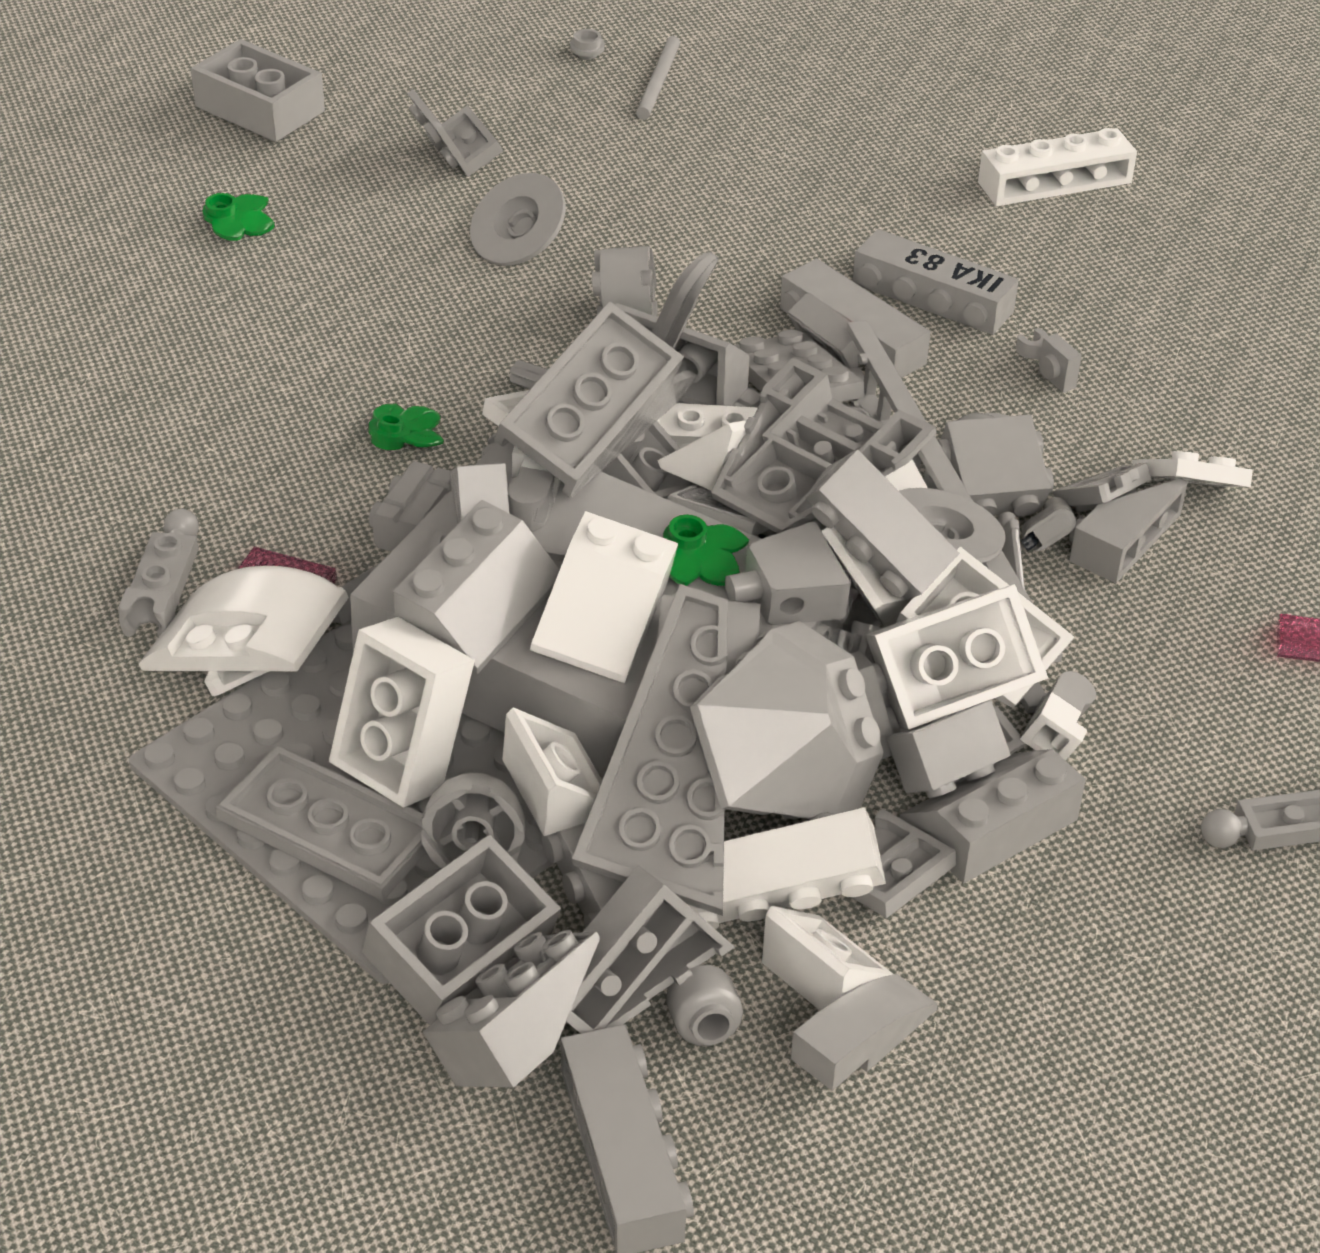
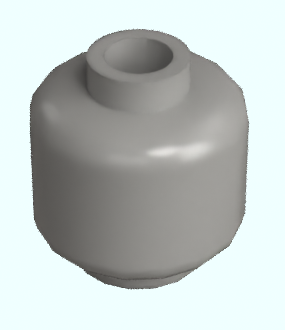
(705, 1006)

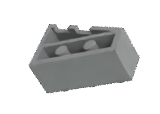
(643, 948)

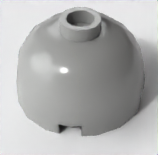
(466, 812)

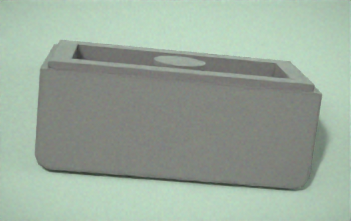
(825, 328)

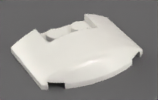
(248, 622)

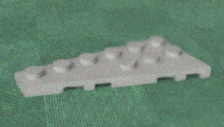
(657, 790)

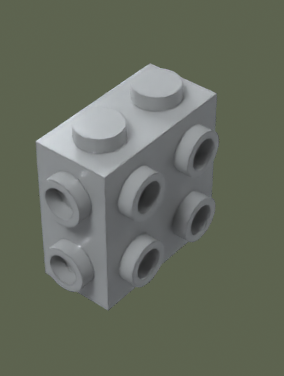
(1000, 462)

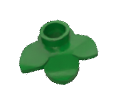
(238, 215)
(395, 426)
(703, 550)

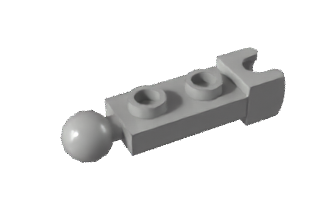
(161, 574)
(1266, 821)

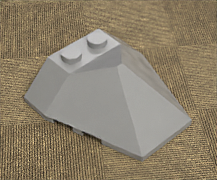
(800, 435)
(789, 728)

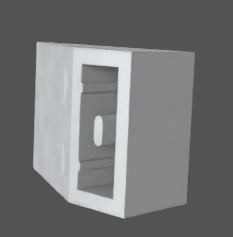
(514, 1011)

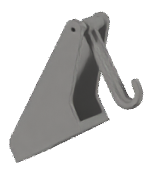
(606, 387)

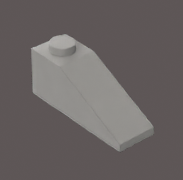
(1125, 528)

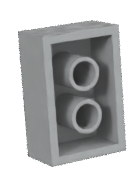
(258, 89)
(457, 926)

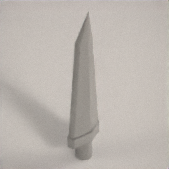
(1012, 543)

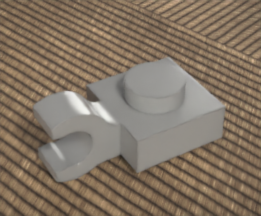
(1056, 358)

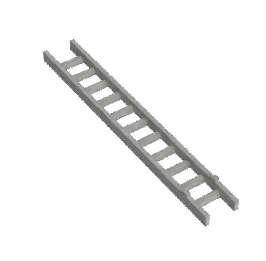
(938, 471)

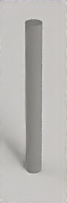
(658, 77)

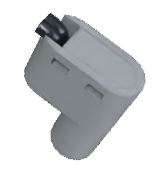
(1049, 525)

